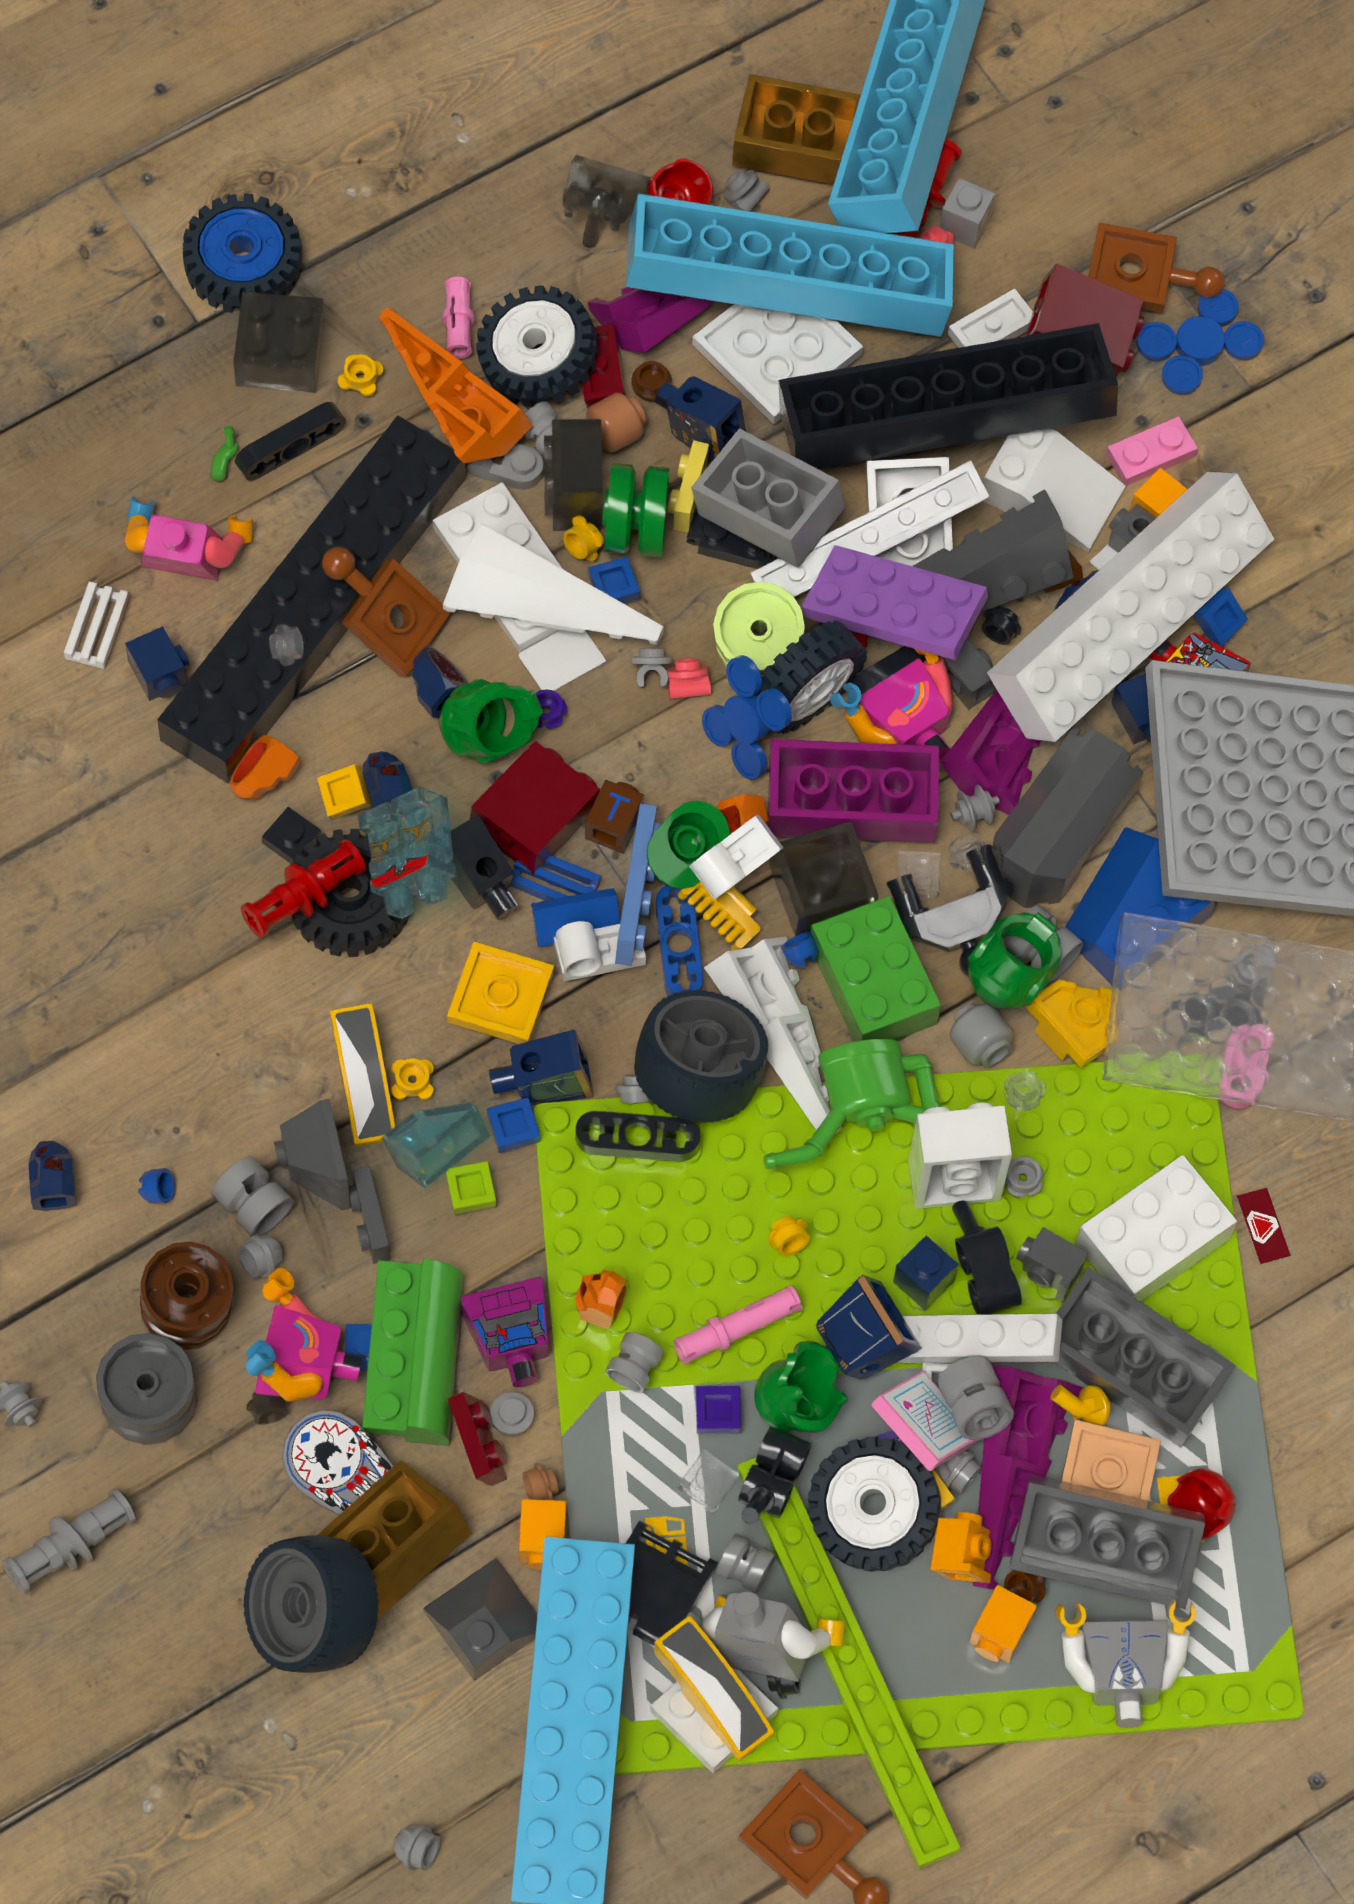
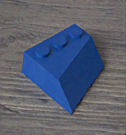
(1129, 884)

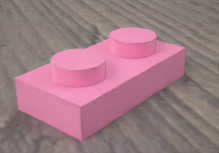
(1150, 450)

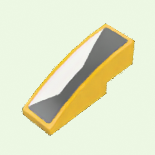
(362, 1073)
(713, 1688)

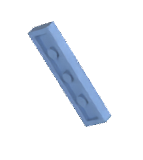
(636, 899)

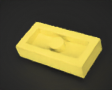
(690, 469)

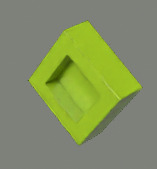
(470, 1187)

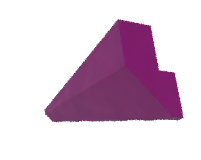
(992, 755)

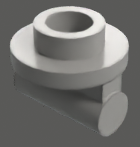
(744, 189)

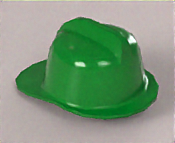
(682, 840)

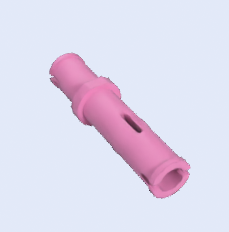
(723, 1331)

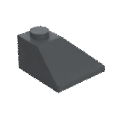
(314, 1154)
(484, 1619)

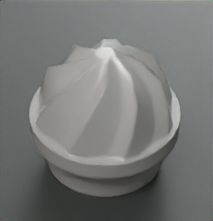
(260, 1255)
(959, 1471)
(416, 1847)

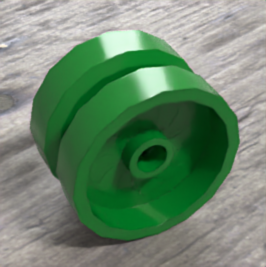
(635, 510)

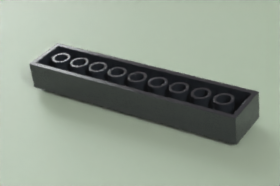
(376, 517)

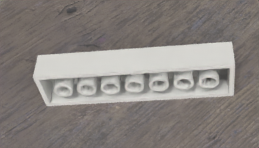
(1130, 606)

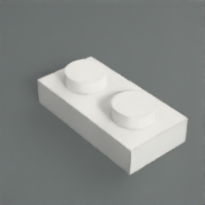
(998, 320)

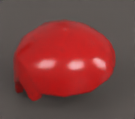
(682, 181)
(1205, 1493)

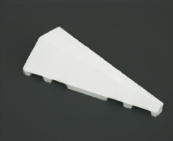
(515, 583)
(765, 986)

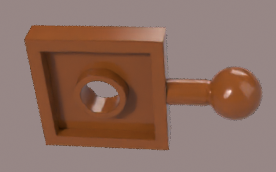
(1155, 257)
(371, 613)
(810, 1865)

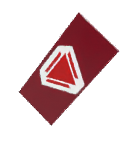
(1263, 1225)

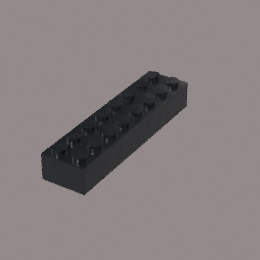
(949, 397)

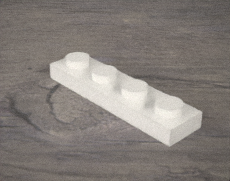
(991, 1336)

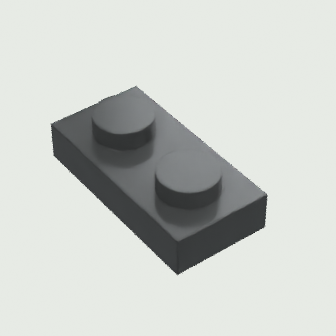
(364, 1198)

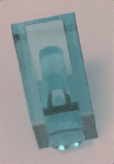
(435, 1140)

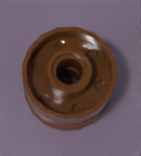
(191, 1271)

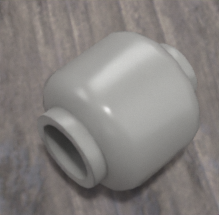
(981, 1034)

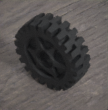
(346, 922)

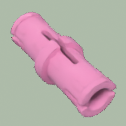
(458, 317)

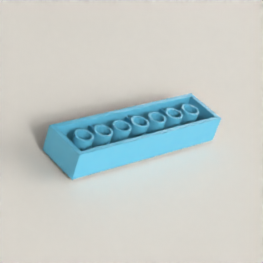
(904, 114)
(789, 265)
(573, 1722)

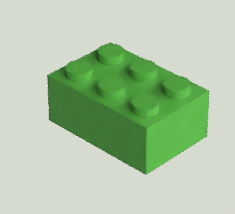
(875, 973)

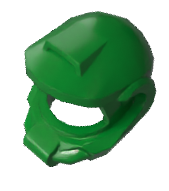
(476, 718)
(1004, 978)

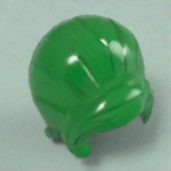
(800, 1390)

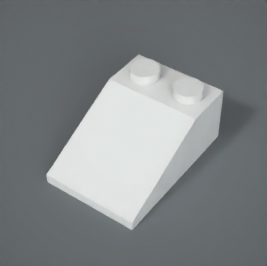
(894, 478)
(1074, 481)

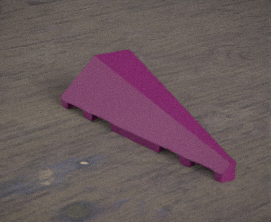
(645, 316)
(1015, 1454)

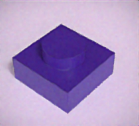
(718, 1409)

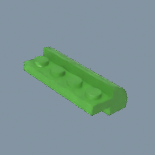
(413, 1351)

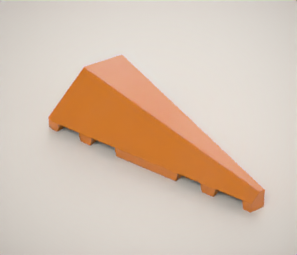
(469, 411)

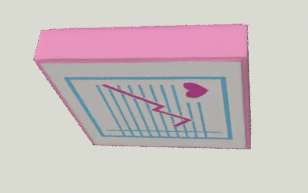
(922, 1420)

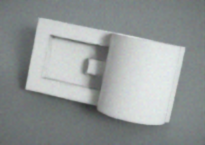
(736, 856)
(589, 951)

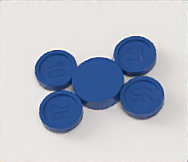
(1199, 342)
(746, 717)

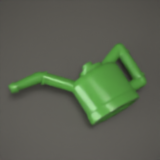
(867, 1088)

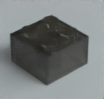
(279, 342)
(573, 472)
(822, 876)

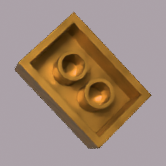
(793, 128)

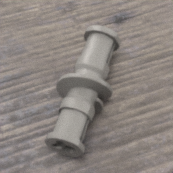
(69, 1540)

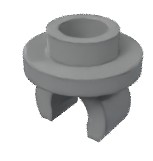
(651, 660)

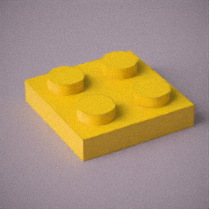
(500, 993)

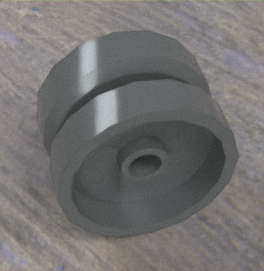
(122, 1382)

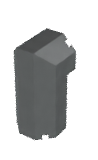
(1064, 817)

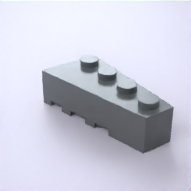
(1011, 557)

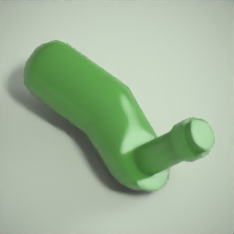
(223, 456)

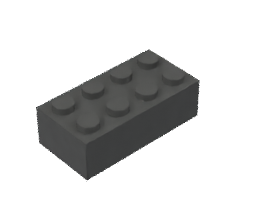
(1138, 1357)
(1107, 1541)

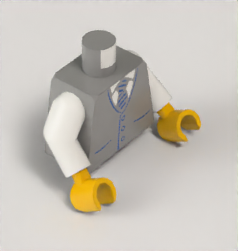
(766, 1635)
(1125, 1660)

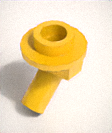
(1090, 1405)

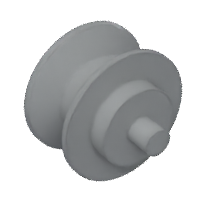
(975, 807)
(18, 1404)

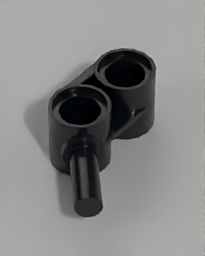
(986, 1258)
(772, 1481)

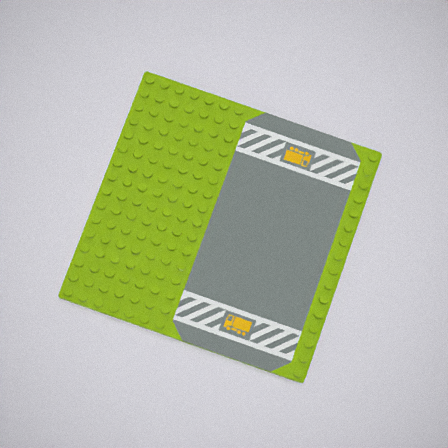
(700, 1249)

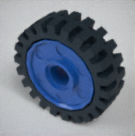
(241, 227)

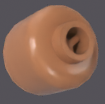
(620, 421)

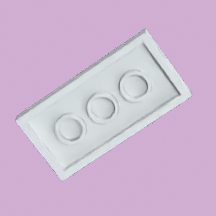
(501, 513)

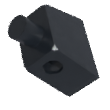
(479, 856)

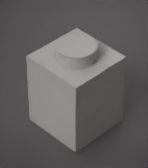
(967, 212)

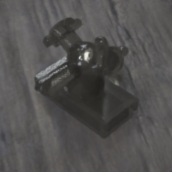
(604, 192)

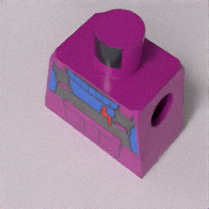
(509, 1328)

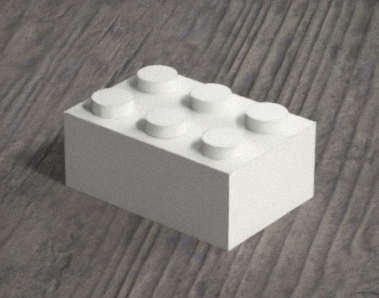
(959, 1155)
(1157, 1230)

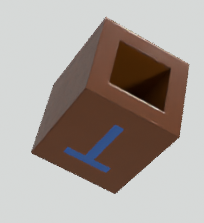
(614, 815)

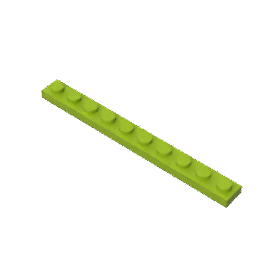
(860, 1684)

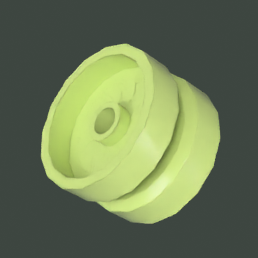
(760, 608)

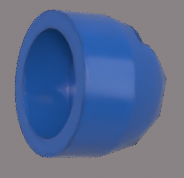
(800, 948)
(157, 1186)

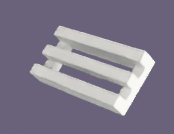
(105, 595)

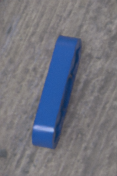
(664, 917)

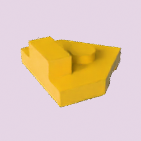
(1073, 1020)

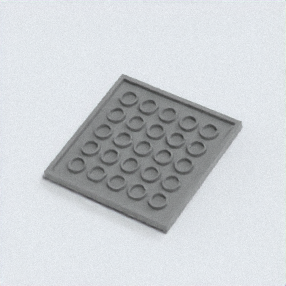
(1253, 787)

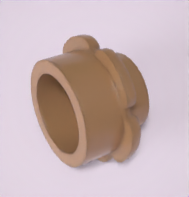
(540, 1483)

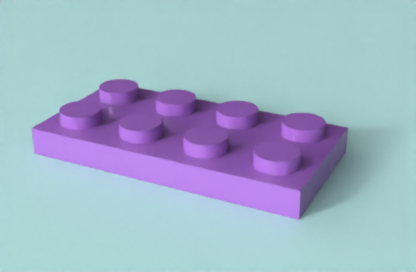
(895, 602)

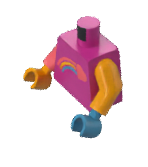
(181, 544)
(903, 708)
(298, 1348)

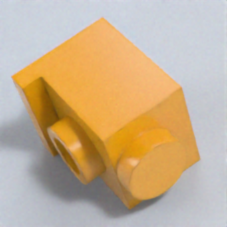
(961, 1548)

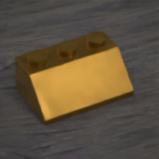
(401, 1530)

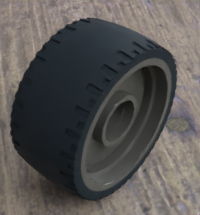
(700, 1056)
(310, 1604)

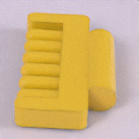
(732, 907)

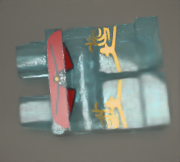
(409, 850)

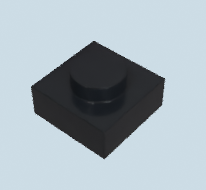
(290, 835)

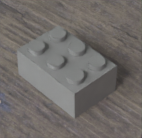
(768, 497)

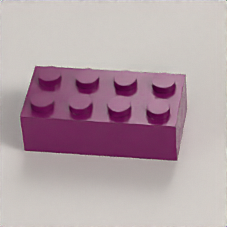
(880, 788)

